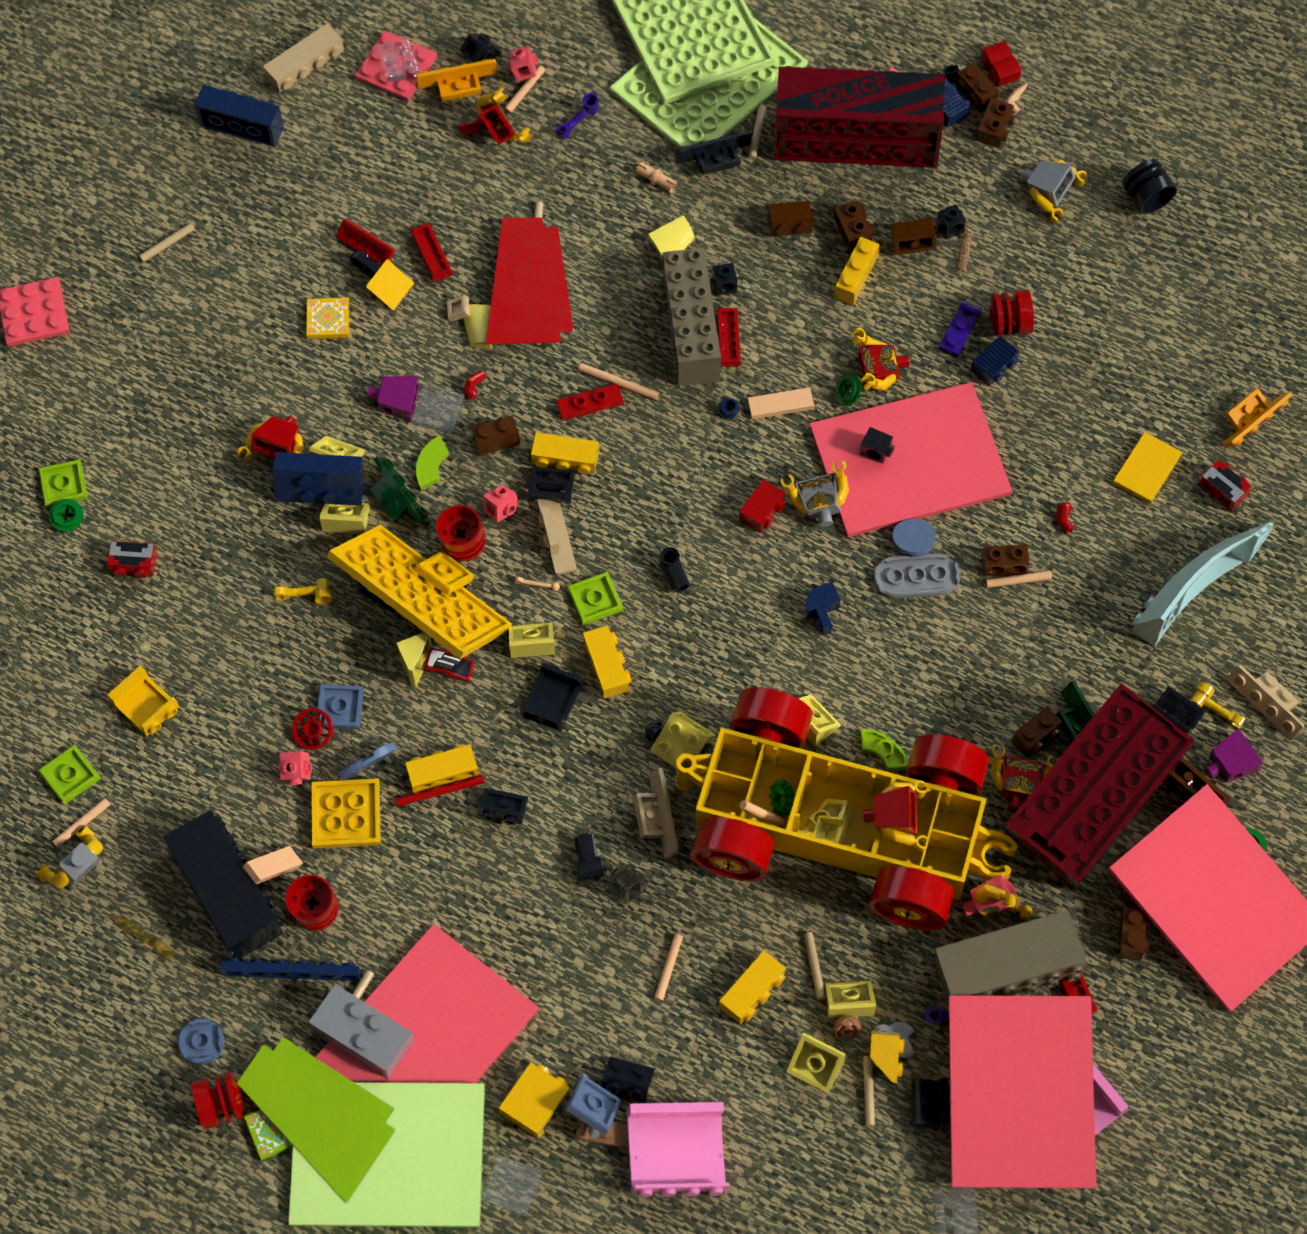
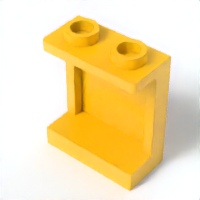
(143, 701)
(534, 1099)

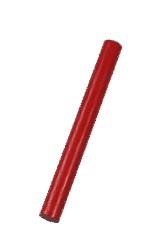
(440, 790)

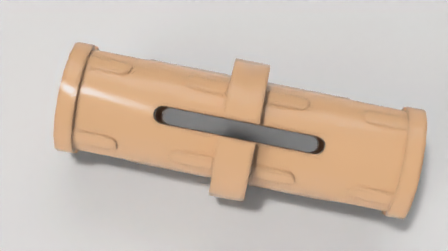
(656, 177)

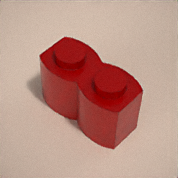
(1001, 63)

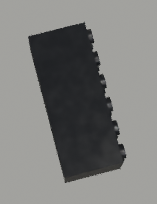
(222, 886)

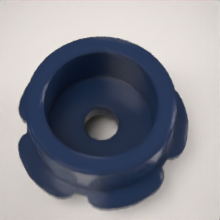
(728, 403)

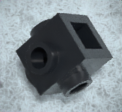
(477, 47)

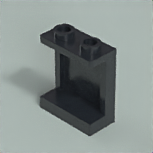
(552, 696)

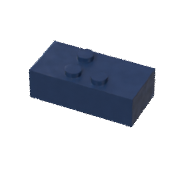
(239, 115)
(318, 478)

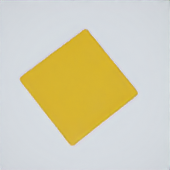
(390, 284)

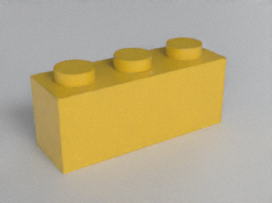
(856, 271)
(565, 453)
(607, 661)
(442, 768)
(752, 988)

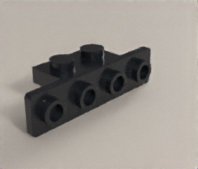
(716, 153)

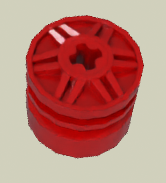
(1014, 312)
(461, 522)
(305, 892)
(217, 1100)

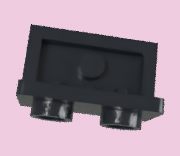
(1179, 710)
(502, 806)
(627, 1079)
(930, 1103)

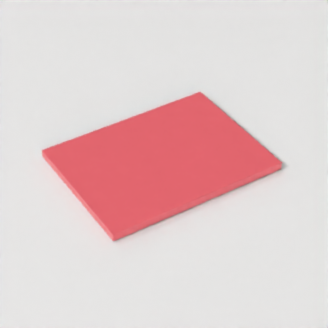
(938, 462)
(1216, 897)
(454, 1008)
(1021, 1092)

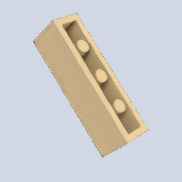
(303, 58)

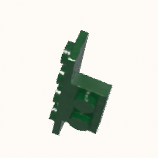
(395, 496)
(1077, 715)

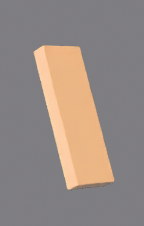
(781, 403)
(272, 865)

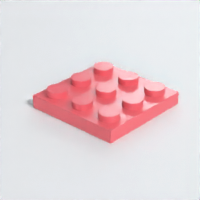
(373, 74)
(33, 311)

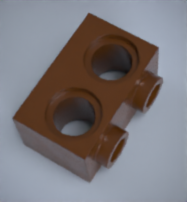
(1005, 560)

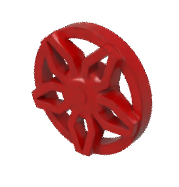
(312, 729)

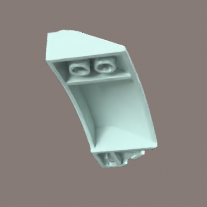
(1195, 577)

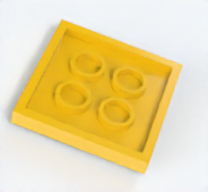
(346, 813)

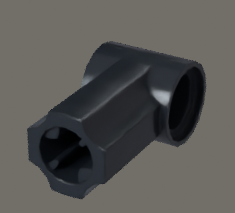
(674, 571)
(589, 861)

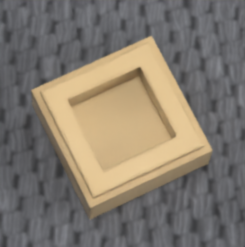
(458, 308)

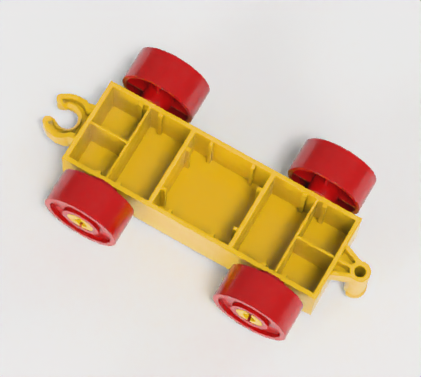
(768, 747)

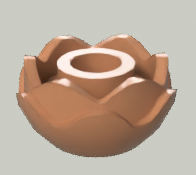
(847, 1027)

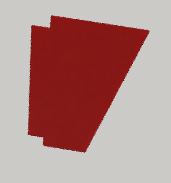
(529, 285)

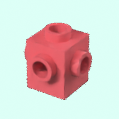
(523, 63)
(500, 503)
(294, 767)

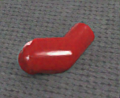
(472, 127)
(469, 388)
(1062, 515)

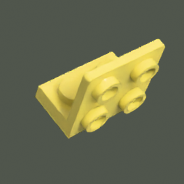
(680, 737)

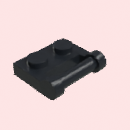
(553, 480)

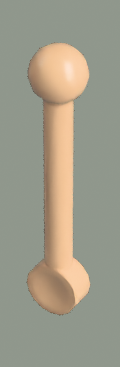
(555, 586)

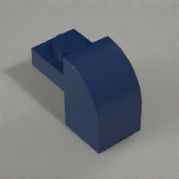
(819, 603)

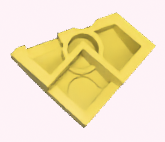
(672, 236)
(477, 325)
(830, 821)

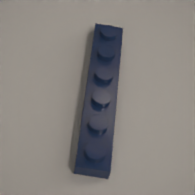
(281, 969)

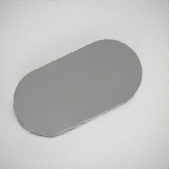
(916, 576)

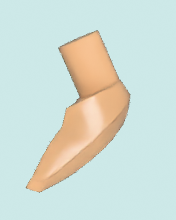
(1015, 96)

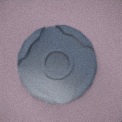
(914, 537)
(208, 1041)

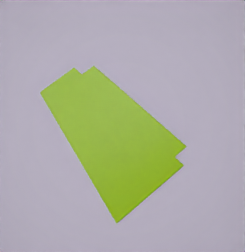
(320, 1113)

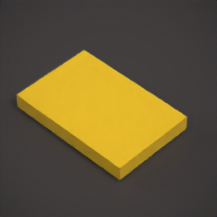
(1147, 468)

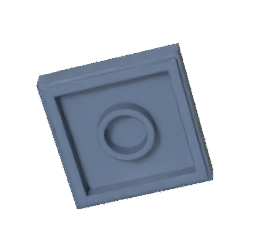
(342, 704)
(593, 1104)

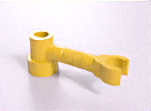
(322, 592)
(1202, 697)

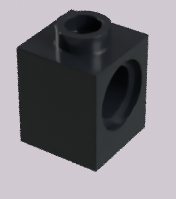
(951, 221)
(724, 279)
(877, 445)

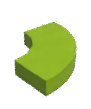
(429, 462)
(884, 748)

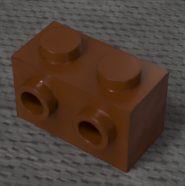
(976, 87)
(995, 123)
(790, 218)
(852, 223)
(913, 236)
(495, 435)
(1036, 732)
(1132, 934)

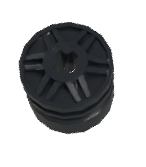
(1149, 186)

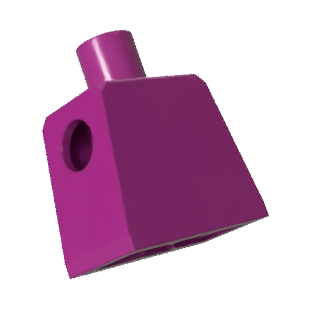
(396, 396)
(1233, 758)

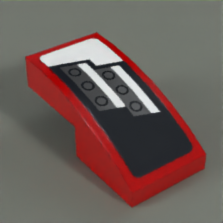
(446, 663)

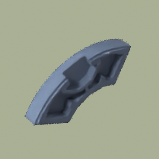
(362, 764)

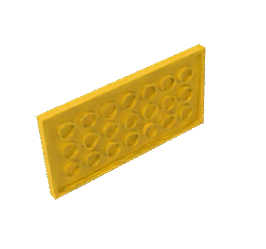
(387, 569)

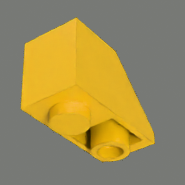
(885, 1053)

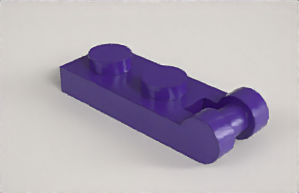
(960, 329)

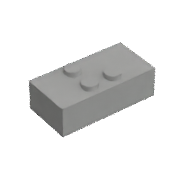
(361, 1031)

